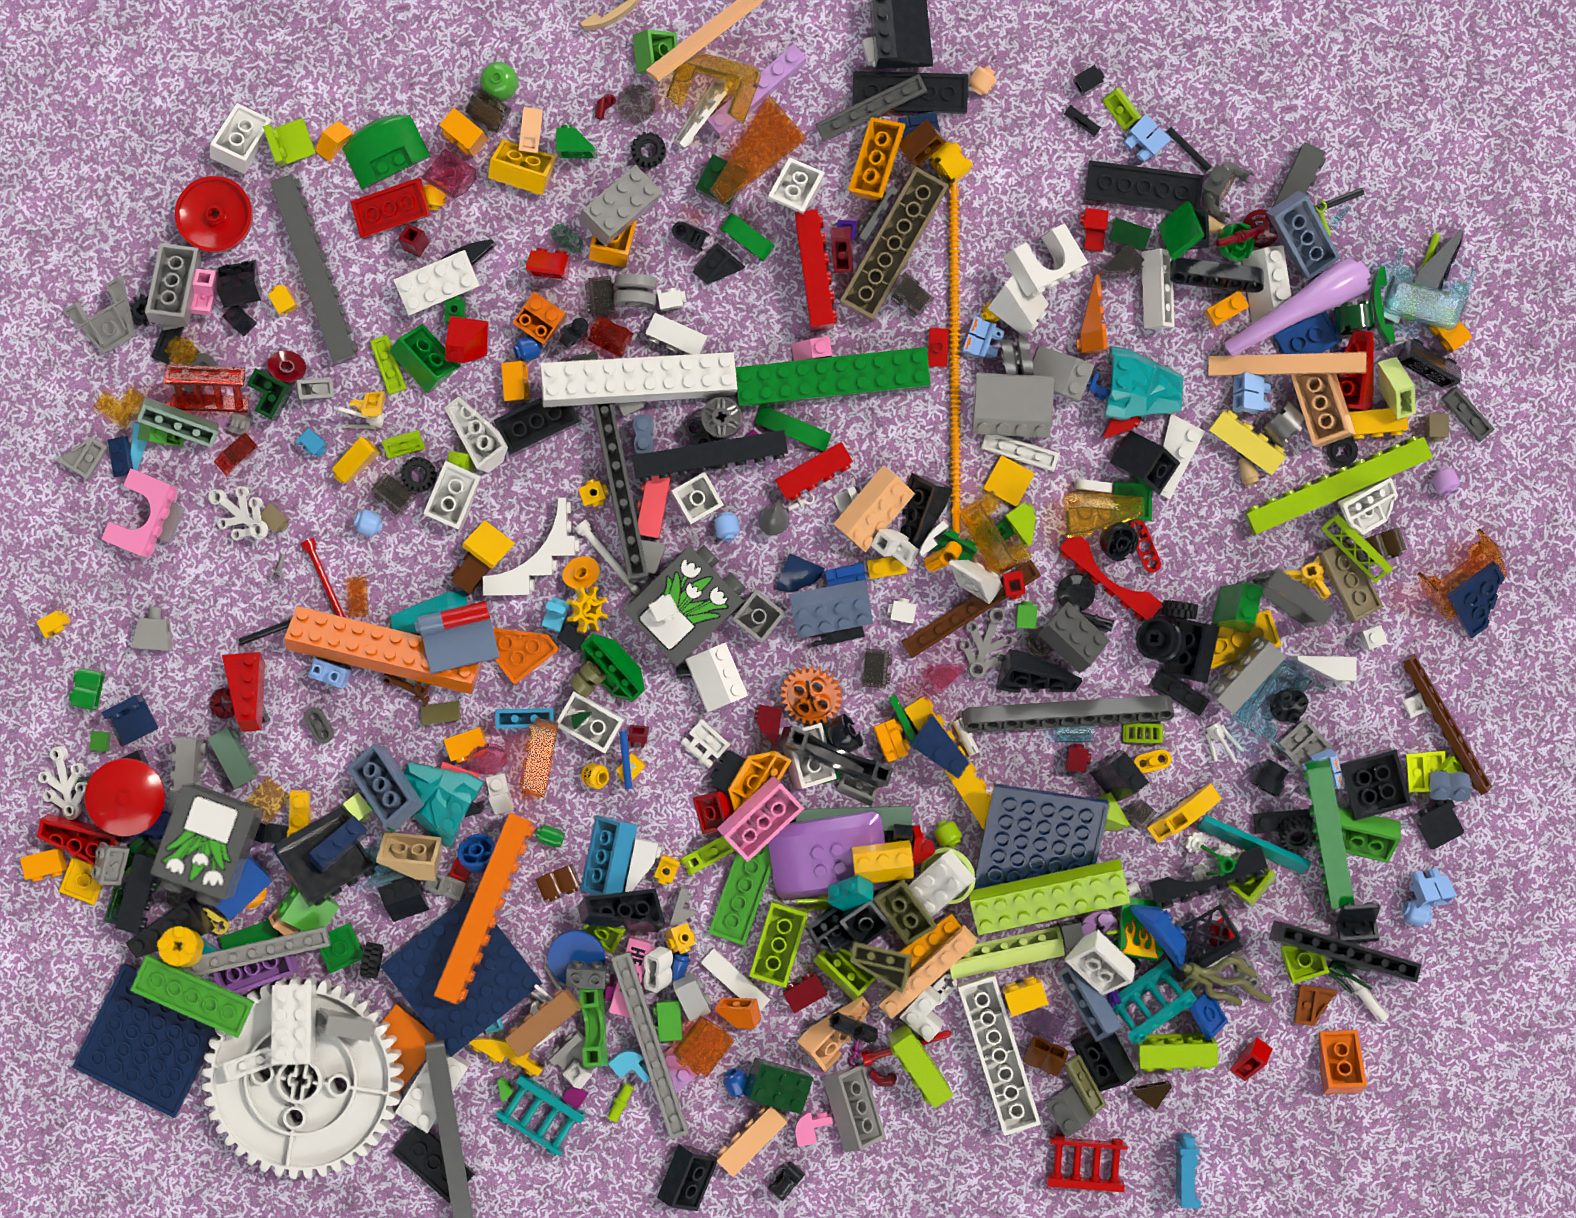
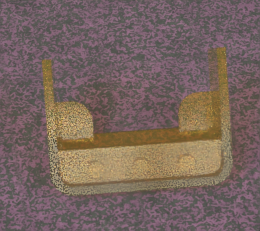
(740, 81)

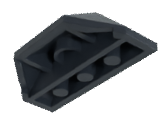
(828, 932)

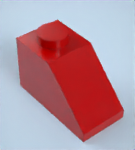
(1118, 426)
(1252, 1059)

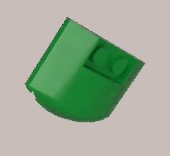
(384, 149)

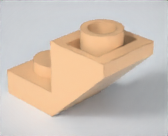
(530, 129)

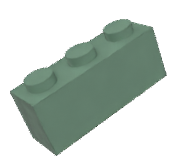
(233, 757)

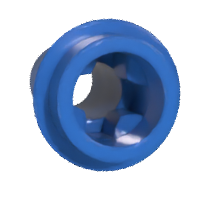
(679, 965)

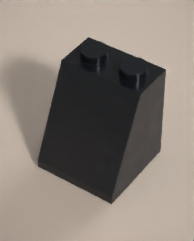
(1145, 461)
(1119, 776)

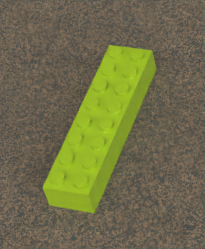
(1049, 897)

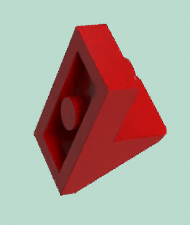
(920, 847)

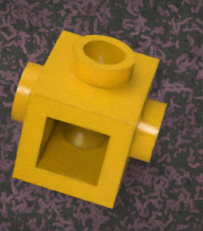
(586, 493)
(680, 938)

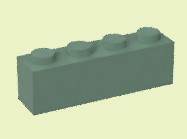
(177, 422)

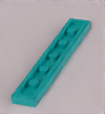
(1248, 841)

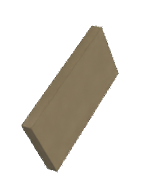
(1350, 582)

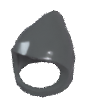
(774, 518)

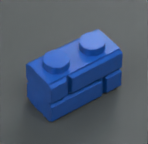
(845, 574)

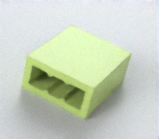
(1396, 387)

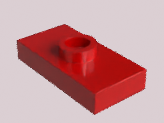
(938, 347)

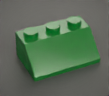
(423, 358)

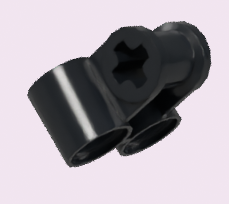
(786, 1181)

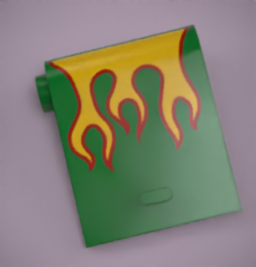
(1133, 937)

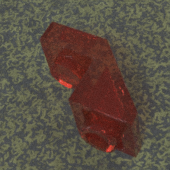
(235, 453)

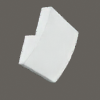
(929, 542)

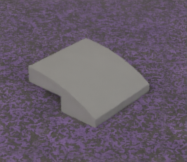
(1303, 743)

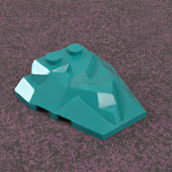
(1141, 386)
(445, 799)

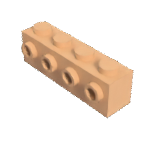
(751, 1139)

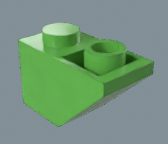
(155, 435)

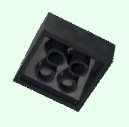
(1430, 364)
(1375, 784)

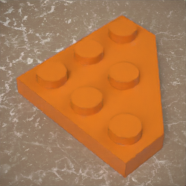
(522, 651)

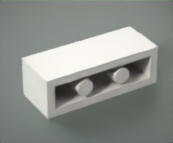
(675, 336)

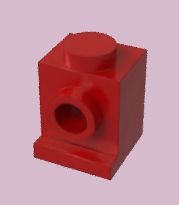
(1016, 577)

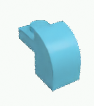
(556, 615)
(628, 1060)

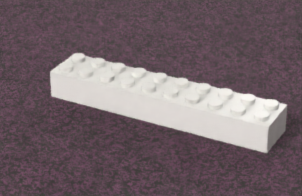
(638, 379)

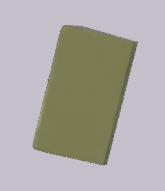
(440, 713)

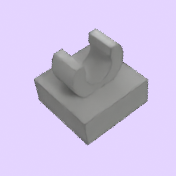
(240, 424)

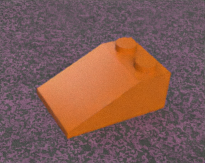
(1341, 1062)

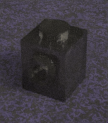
(1140, 814)

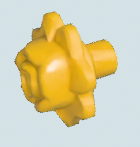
(988, 315)

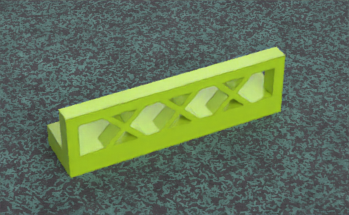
(1358, 539)

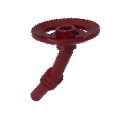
(1256, 230)

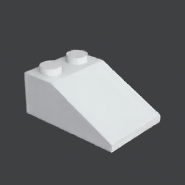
(239, 138)
(796, 186)
(452, 495)
(975, 579)
(1331, 667)

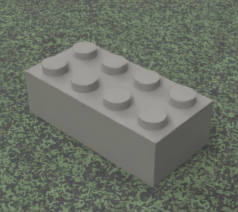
(620, 205)
(172, 285)
(1246, 673)

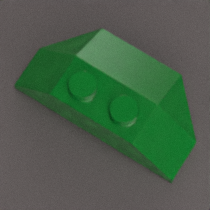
(622, 673)

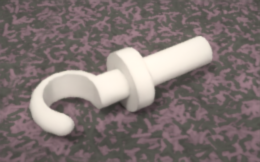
(800, 503)

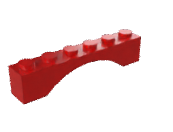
(1141, 602)

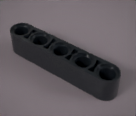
(1217, 275)

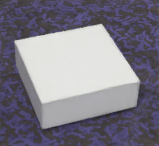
(1414, 705)

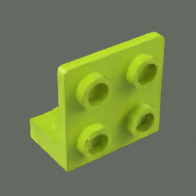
(289, 142)

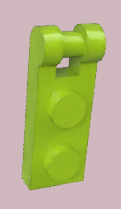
(707, 854)

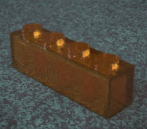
(539, 758)

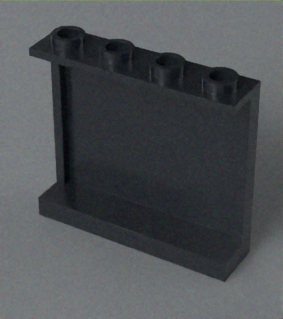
(309, 881)

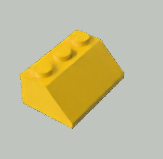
(521, 168)
(884, 861)

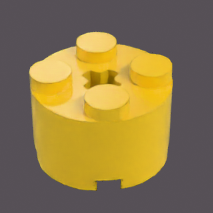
(950, 162)
(191, 948)

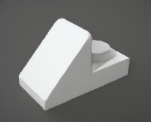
(499, 794)

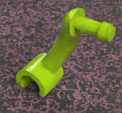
(1321, 215)

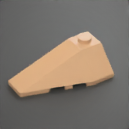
(823, 1042)

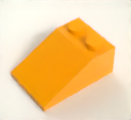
(617, 251)

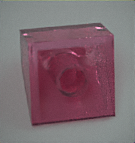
(450, 174)
(942, 675)

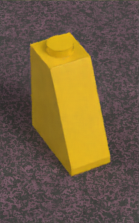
(355, 460)

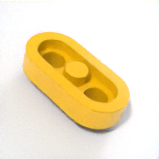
(1151, 760)

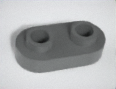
(319, 725)

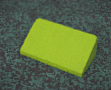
(1121, 108)

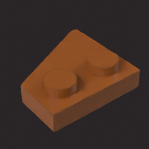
(1311, 1003)

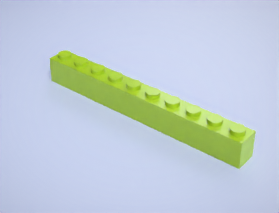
(1339, 485)

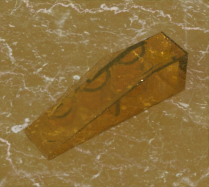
(1093, 511)

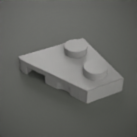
(85, 457)

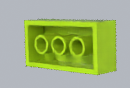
(778, 943)
(1176, 1051)
(922, 1068)

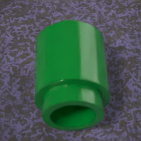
(550, 836)

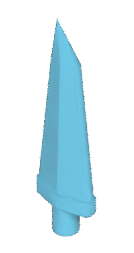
(137, 447)

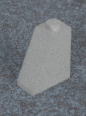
(344, 1025)

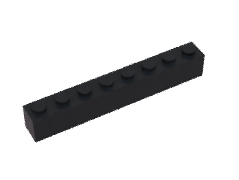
(710, 454)
(1345, 951)

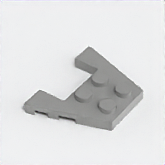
(111, 325)

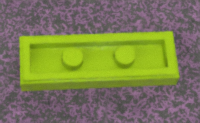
(388, 365)

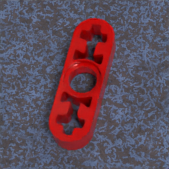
(1155, 557)

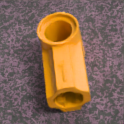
(943, 556)

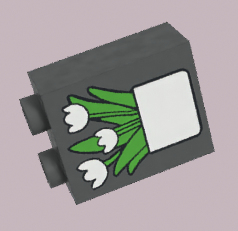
(700, 596)
(206, 843)

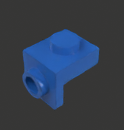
(1100, 392)

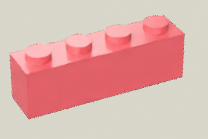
(653, 506)

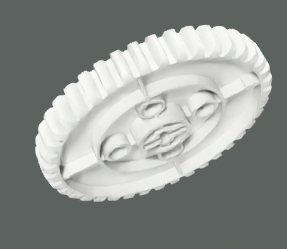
(335, 1120)

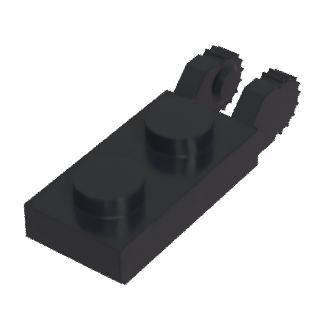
(840, 636)

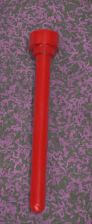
(310, 548)
(870, 1056)

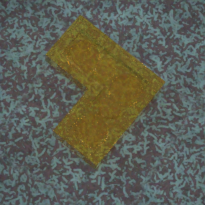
(120, 411)

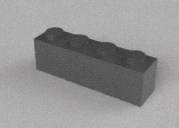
(1302, 172)

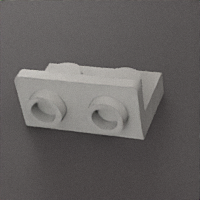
(109, 864)

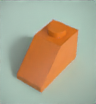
(740, 1012)

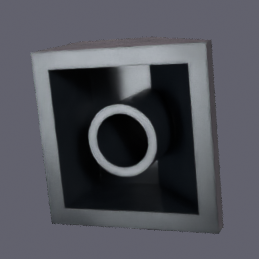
(403, 898)
(865, 922)

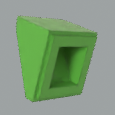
(100, 741)
(505, 1088)

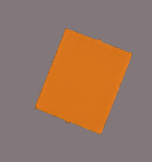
(410, 1040)

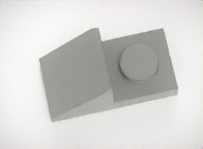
(314, 389)
(682, 913)

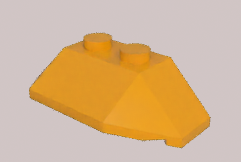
(754, 774)

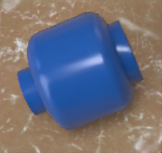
(527, 348)
(735, 1082)

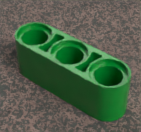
(747, 236)

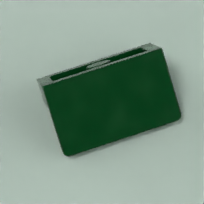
(1127, 232)

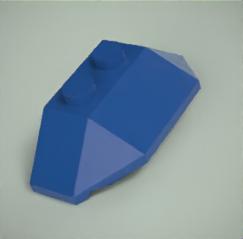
(1163, 931)

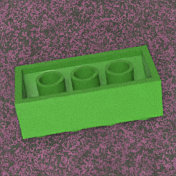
(1369, 837)

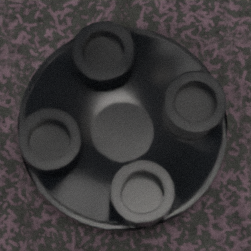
(1076, 590)
(1289, 705)

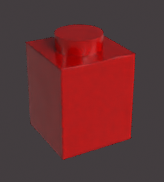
(1094, 219)

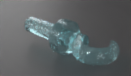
(1339, 217)

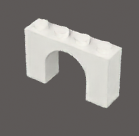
(1033, 276)

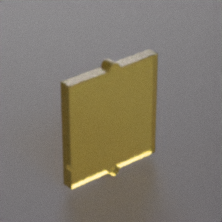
(270, 797)

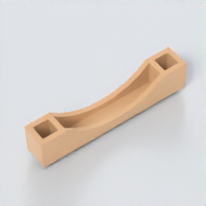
(945, 957)

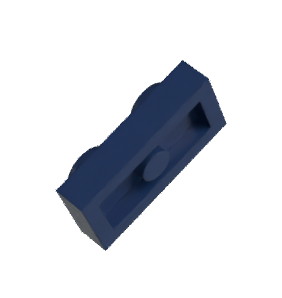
(120, 456)

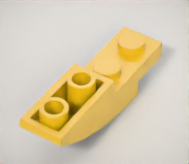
(299, 810)
(1185, 813)
(498, 1049)

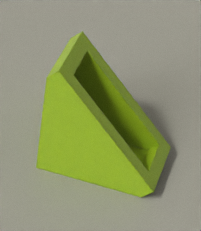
(1115, 818)

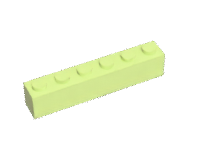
(1010, 952)

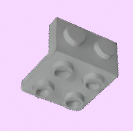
(570, 1051)

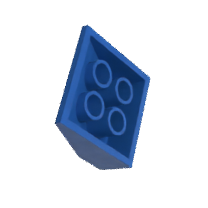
(251, 884)

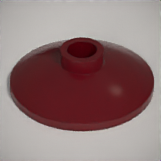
(284, 361)

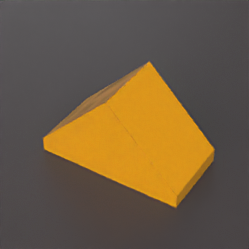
(332, 140)

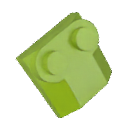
(1302, 964)

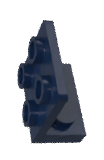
(131, 719)

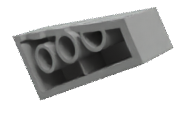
(188, 765)

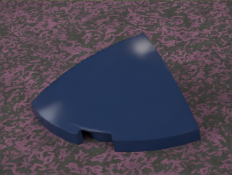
(798, 574)

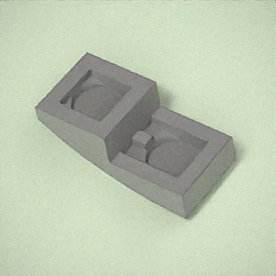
(447, 886)

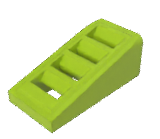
(1159, 738)

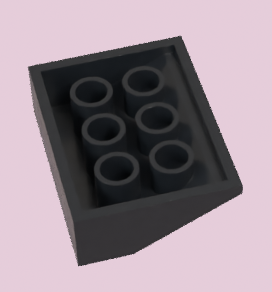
(901, 34)

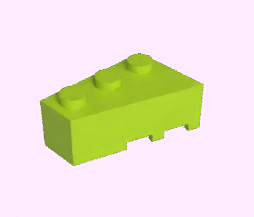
(844, 973)

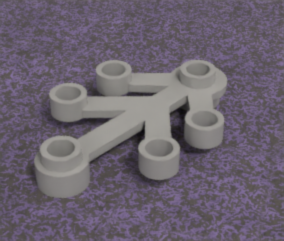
(985, 646)

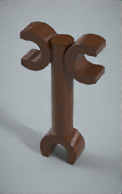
(420, 692)

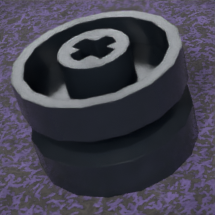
(1160, 640)

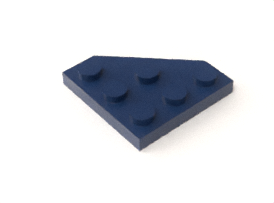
(1476, 598)

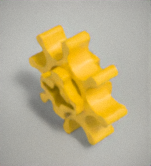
(587, 609)

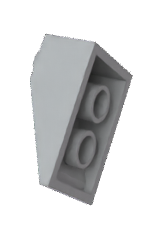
(1069, 372)

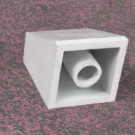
(1017, 308)

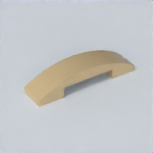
(595, 22)

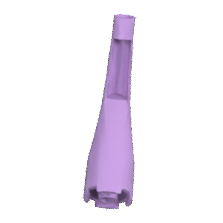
(1327, 291)

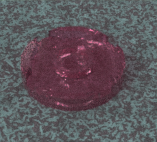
(487, 759)

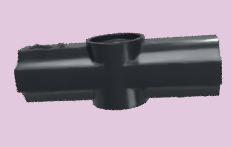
(851, 1026)

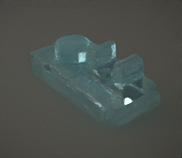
(1075, 734)

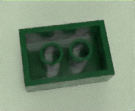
(778, 1085)

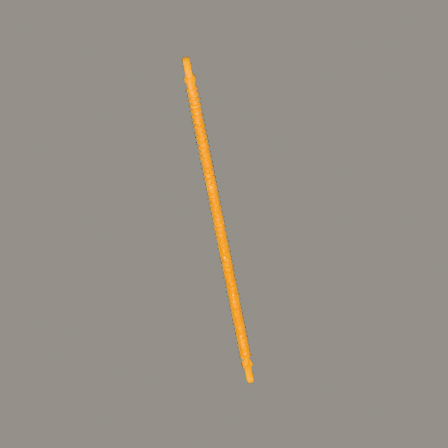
(955, 511)

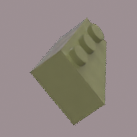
(884, 964)

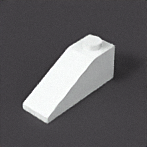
(642, 859)

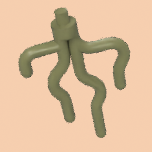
(1205, 977)

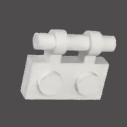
(709, 739)

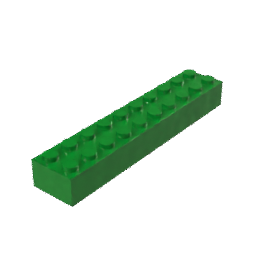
(833, 377)

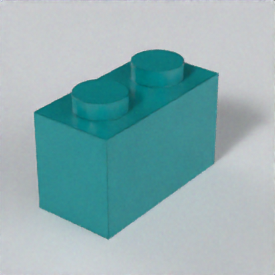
(850, 893)

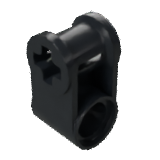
(691, 235)

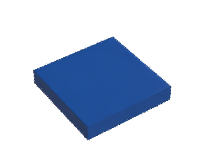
(1208, 1015)

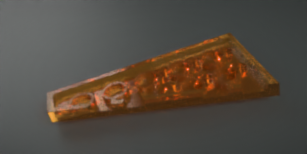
(763, 146)

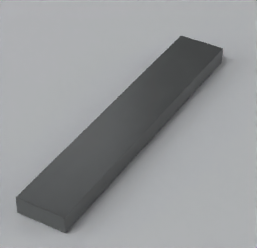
(871, 107)

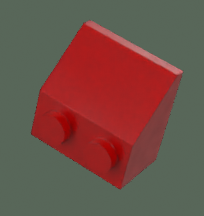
(548, 264)

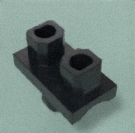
(574, 332)

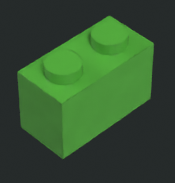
(669, 1020)

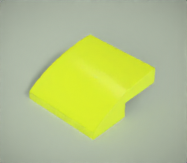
(1419, 767)

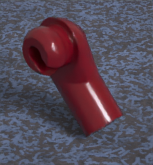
(603, 104)
(882, 1081)

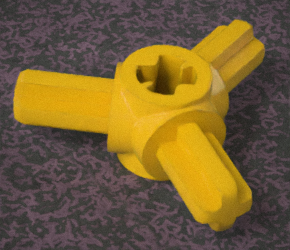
(1314, 581)

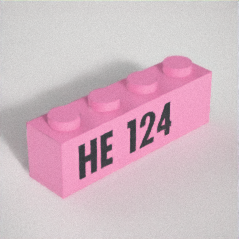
(639, 949)

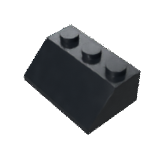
(1198, 653)
(1104, 1060)
(687, 1178)

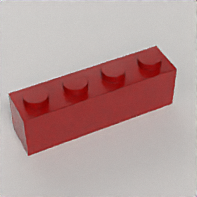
(813, 471)

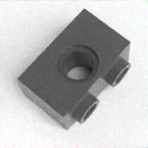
(1071, 932)

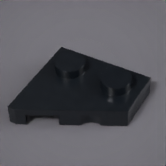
(717, 265)

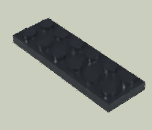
(944, 90)
(1142, 186)

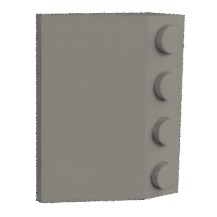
(1013, 405)

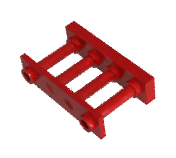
(1094, 1181)

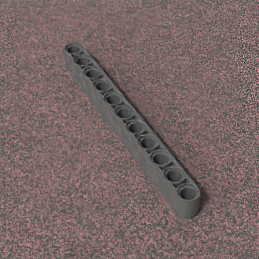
(1068, 714)
(448, 1129)

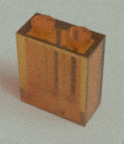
(703, 1047)

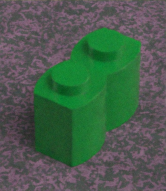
(87, 688)

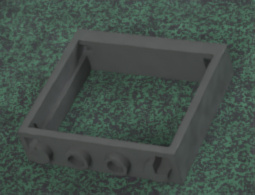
(1294, 598)

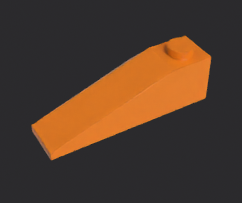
(1092, 332)

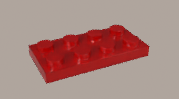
(390, 208)

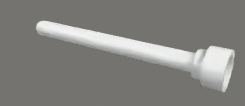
(584, 529)

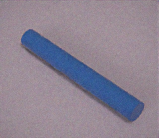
(625, 760)

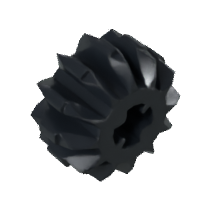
(139, 305)

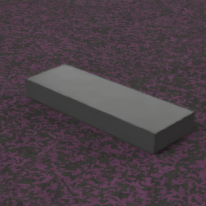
(1467, 414)

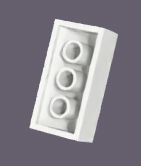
(1276, 281)

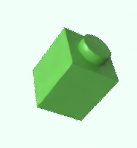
(1026, 615)

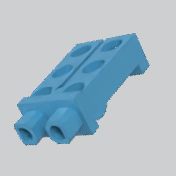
(1185, 1171)

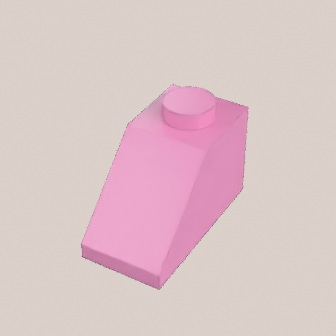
(812, 349)

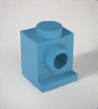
(313, 443)

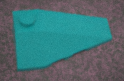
(406, 618)

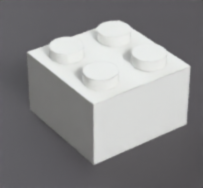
(696, 498)

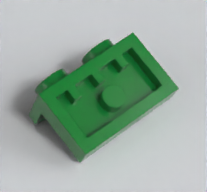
(968, 546)

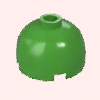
(499, 80)

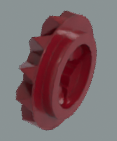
(219, 711)

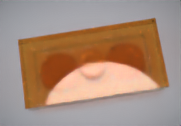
(358, 596)

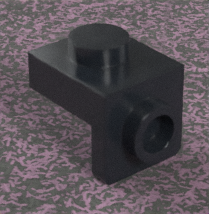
(239, 319)

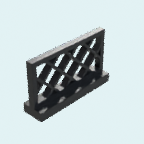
(1214, 954)

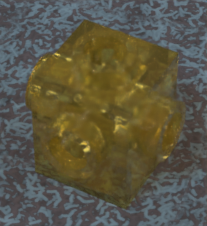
(182, 351)

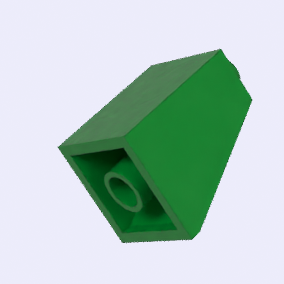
(1237, 606)

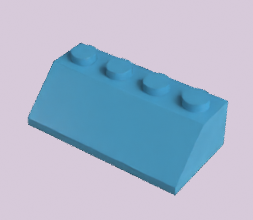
(608, 856)

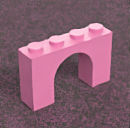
(160, 497)

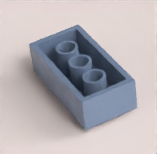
(1303, 235)
(831, 608)
(385, 786)

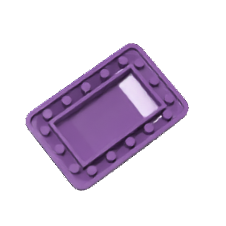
(819, 852)

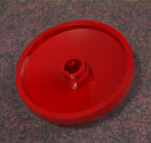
(214, 214)
(125, 797)

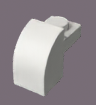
(894, 543)

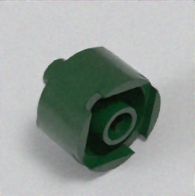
(1354, 317)

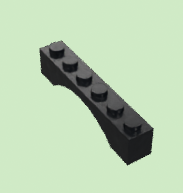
(845, 762)
(1248, 865)

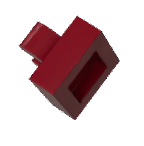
(638, 734)

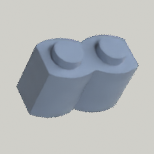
(644, 429)
(1449, 786)

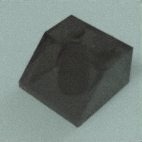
(1124, 264)

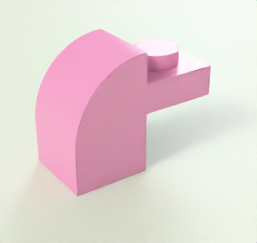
(204, 292)
(806, 1126)

